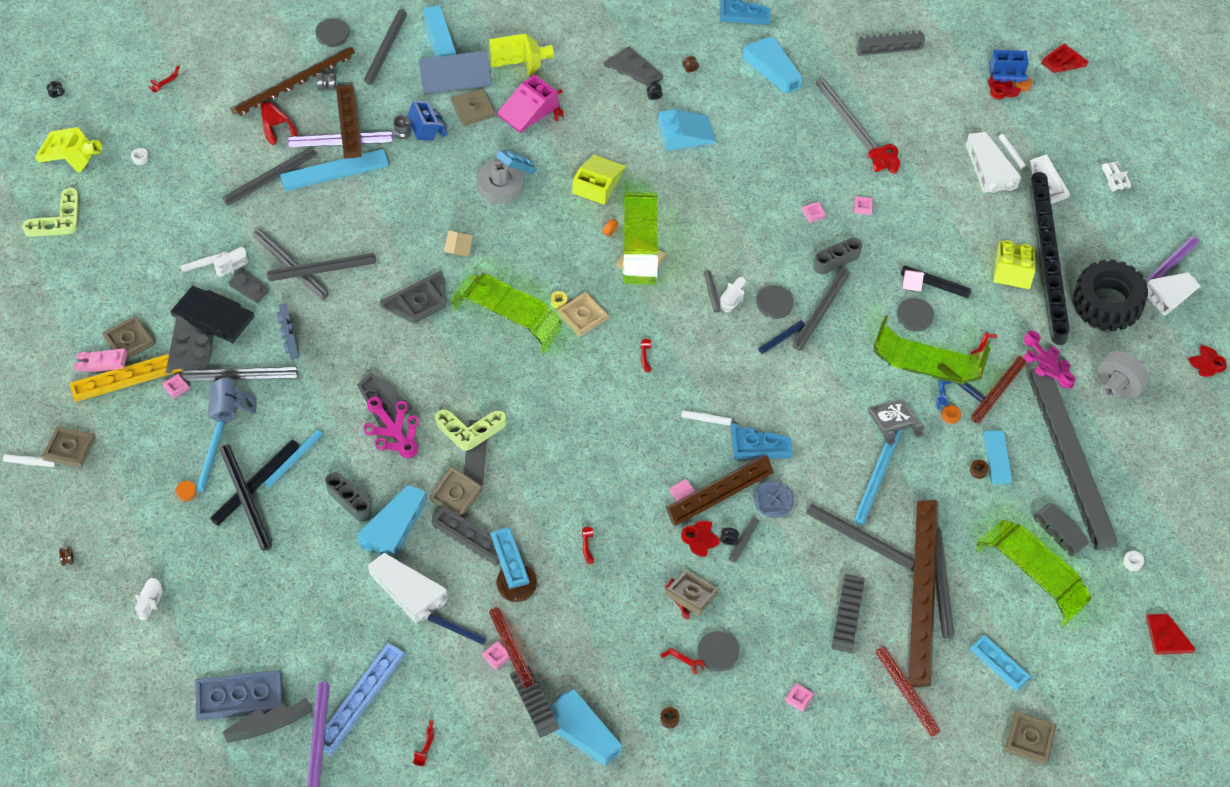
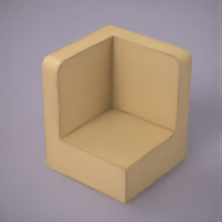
(458, 243)

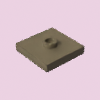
(473, 107)
(130, 336)
(68, 447)
(456, 492)
(692, 592)
(1030, 737)

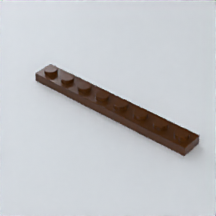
(287, 84)

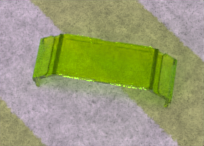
(640, 237)
(512, 305)
(929, 359)
(1040, 565)

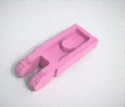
(101, 360)

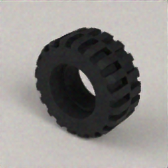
(1113, 276)

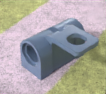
(226, 398)

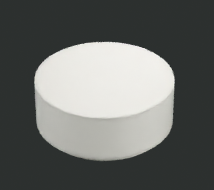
(140, 156)
(1133, 560)

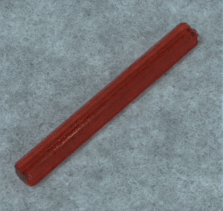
(998, 390)
(511, 647)
(907, 691)

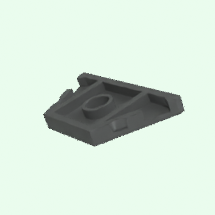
(418, 299)
(188, 347)

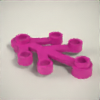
(1050, 359)
(393, 430)

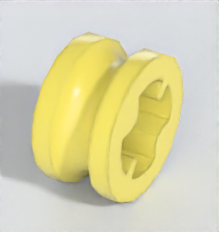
(554, 296)

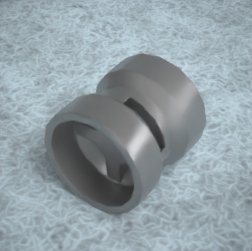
(326, 81)
(402, 127)

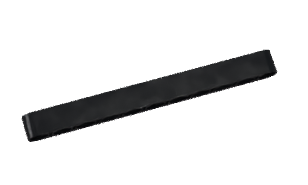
(1046, 232)

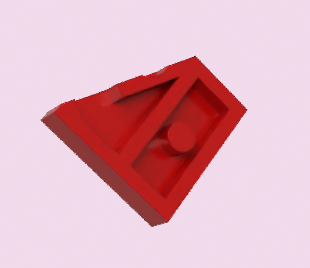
(1064, 59)
(1167, 636)

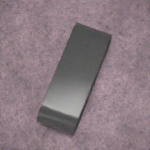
(837, 255)
(346, 489)
(1063, 530)

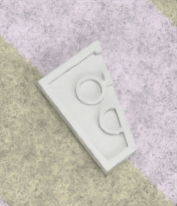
(1056, 186)

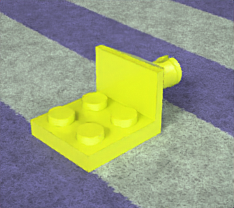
(518, 49)
(69, 145)

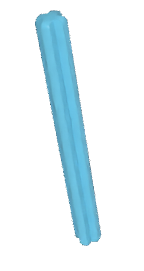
(875, 480)

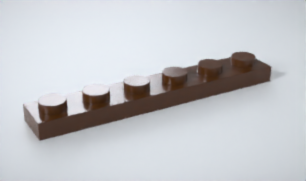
(348, 121)
(719, 490)

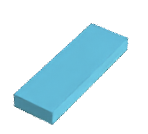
(997, 457)
(509, 557)
(1000, 662)

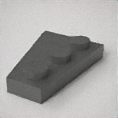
(635, 66)
(373, 387)

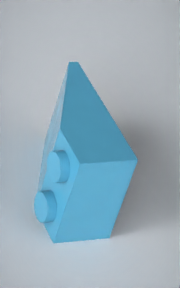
(684, 129)

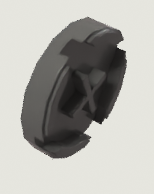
(332, 32)
(775, 302)
(915, 314)
(718, 651)

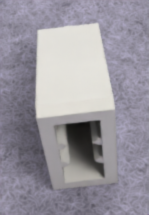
(1170, 291)

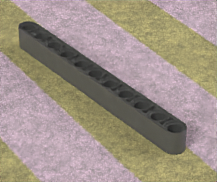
(1073, 461)

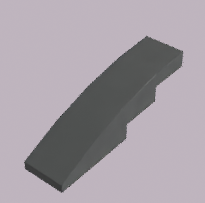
(260, 723)

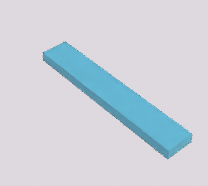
(333, 170)

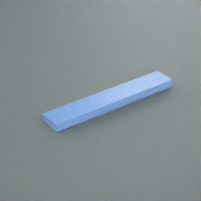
(361, 696)

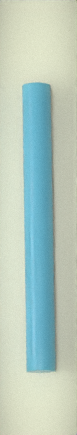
(210, 456)
(293, 458)

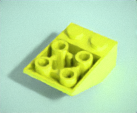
(597, 179)
(1015, 264)

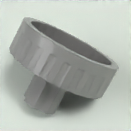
(501, 176)
(1128, 370)

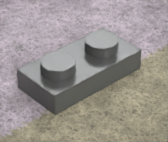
(248, 286)

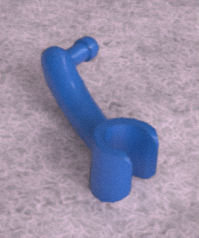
(942, 399)

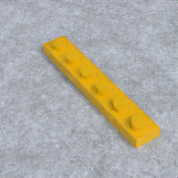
(120, 378)

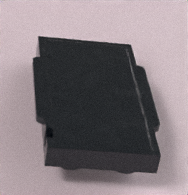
(213, 313)

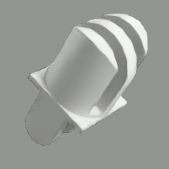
(1116, 177)
(230, 261)
(733, 295)
(148, 598)

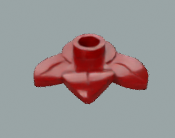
(1000, 90)
(884, 160)
(1207, 362)
(702, 539)

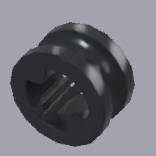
(55, 89)
(654, 92)
(729, 536)

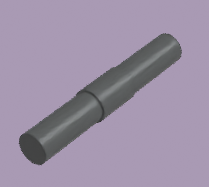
(712, 291)
(744, 539)

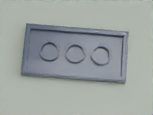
(455, 72)
(238, 694)

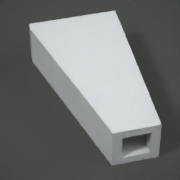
(990, 164)
(408, 588)

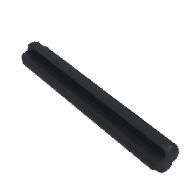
(941, 283)

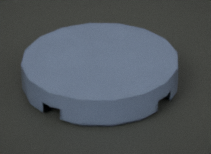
(773, 499)

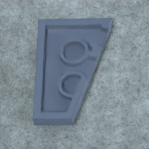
(287, 332)

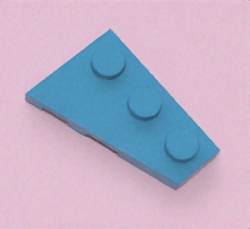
(743, 12)
(515, 160)
(751, 444)

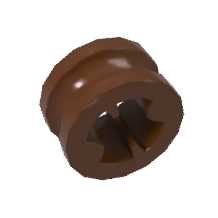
(690, 64)
(982, 464)
(66, 556)
(674, 722)

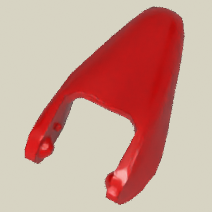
(274, 116)

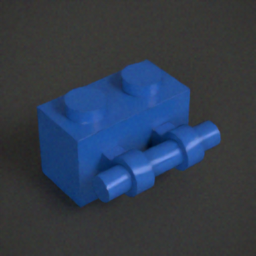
(1009, 65)
(425, 121)

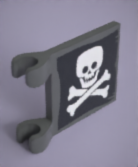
(895, 417)

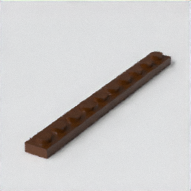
(923, 594)

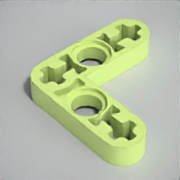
(64, 218)
(493, 423)

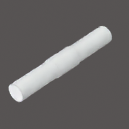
(1012, 151)
(201, 262)
(706, 417)
(28, 460)

